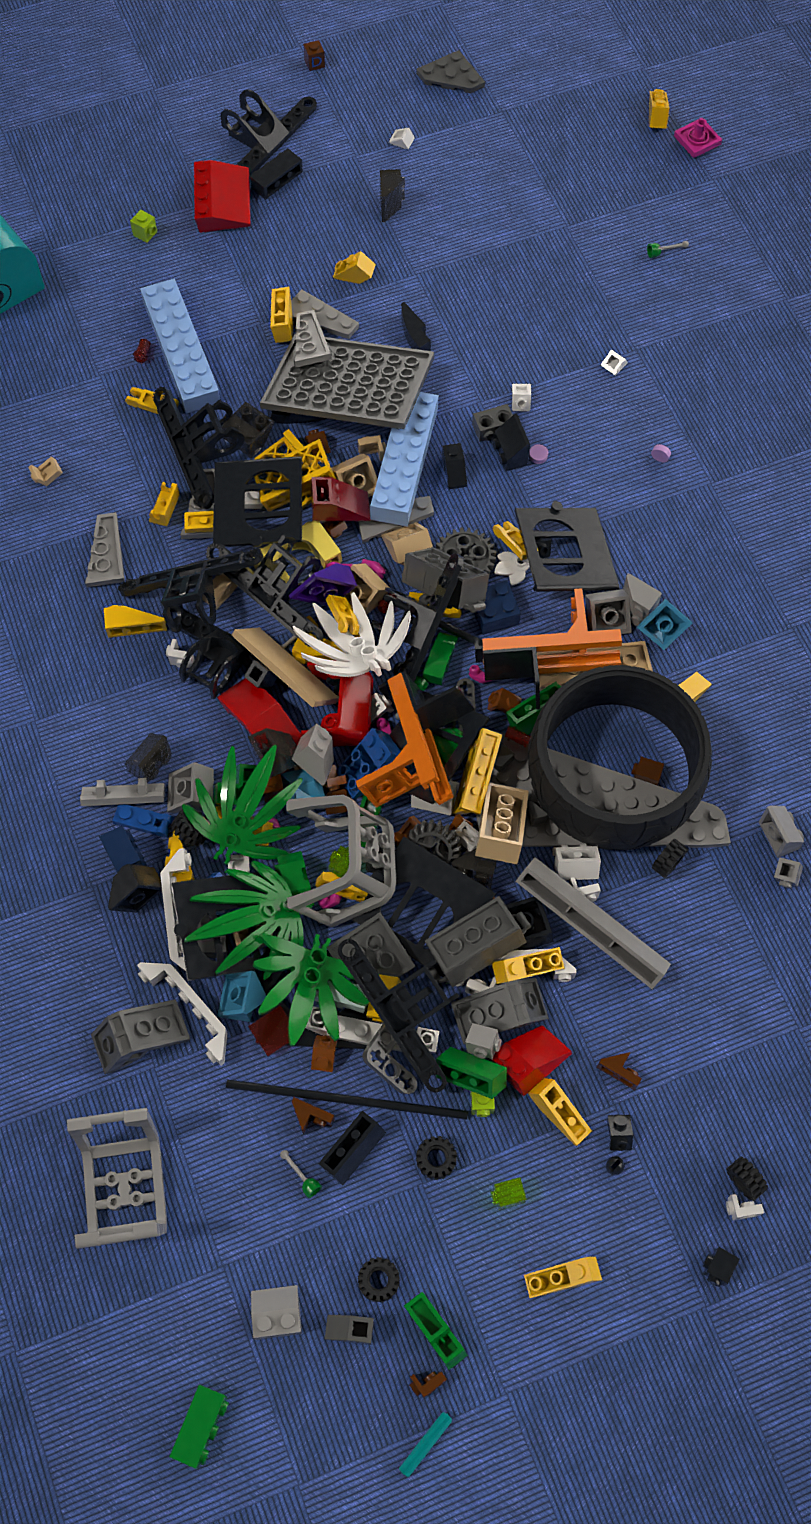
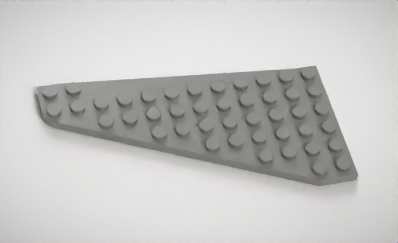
(609, 793)

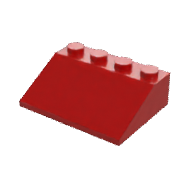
(221, 196)

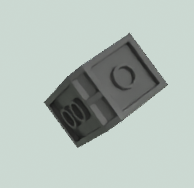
(501, 1007)
(135, 1031)

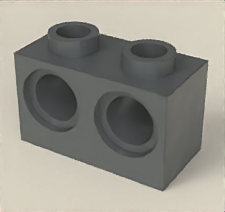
(489, 420)

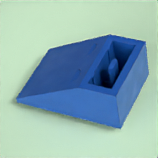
(369, 755)

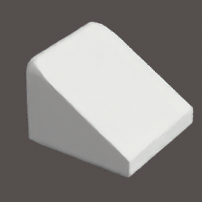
(402, 138)
(614, 362)

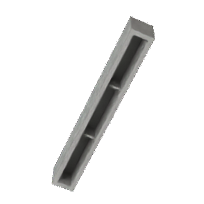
(593, 923)

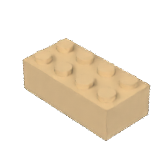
(502, 823)

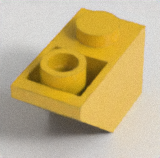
(354, 269)

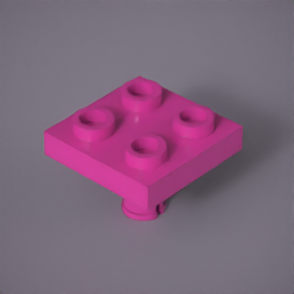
(697, 137)

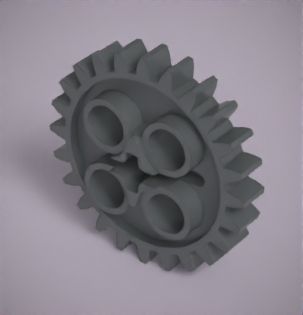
(482, 546)

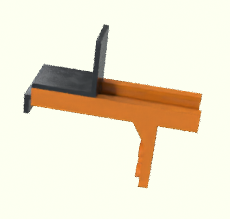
(518, 658)
(418, 722)

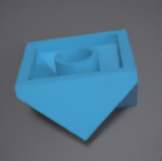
(664, 624)
(308, 787)
(240, 996)

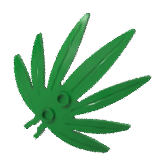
(236, 826)
(270, 912)
(312, 973)

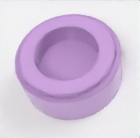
(661, 453)
(538, 454)

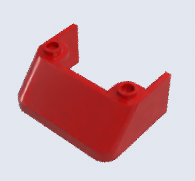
(354, 708)

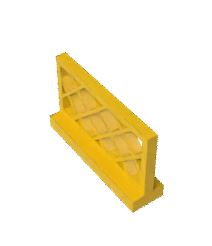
(292, 444)
(280, 497)
(477, 773)

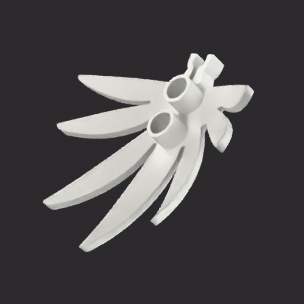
(360, 652)

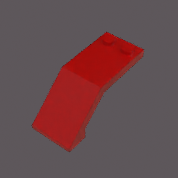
(257, 709)

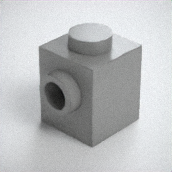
(788, 872)
(483, 1041)

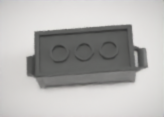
(425, 567)
(476, 941)

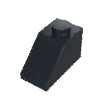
(454, 465)

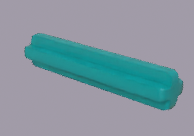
(425, 1444)

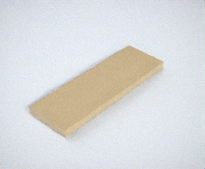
(630, 654)
(285, 667)

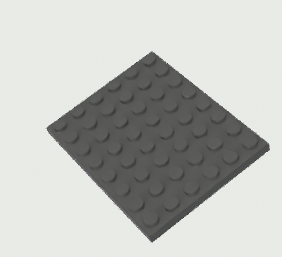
(357, 385)

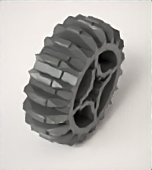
(422, 836)

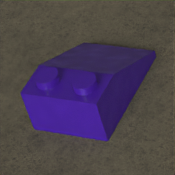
(333, 580)

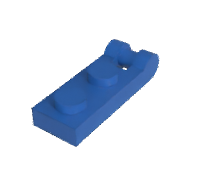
(142, 820)

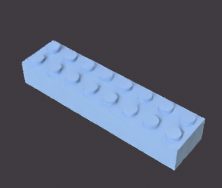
(180, 345)
(404, 464)

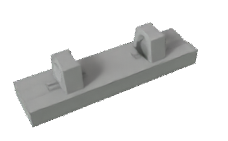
(122, 794)

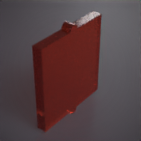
(271, 1031)

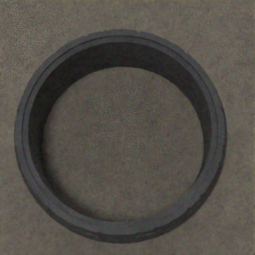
(638, 690)

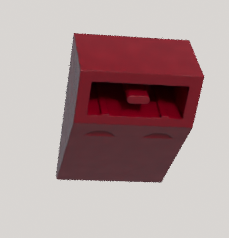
(338, 501)

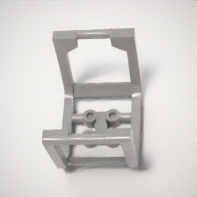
(356, 833)
(101, 1236)

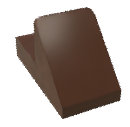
(614, 1067)
(306, 1112)

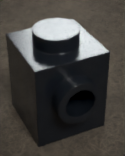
(260, 675)
(720, 1266)

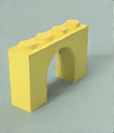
(314, 540)

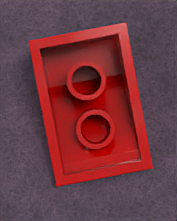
(531, 1058)

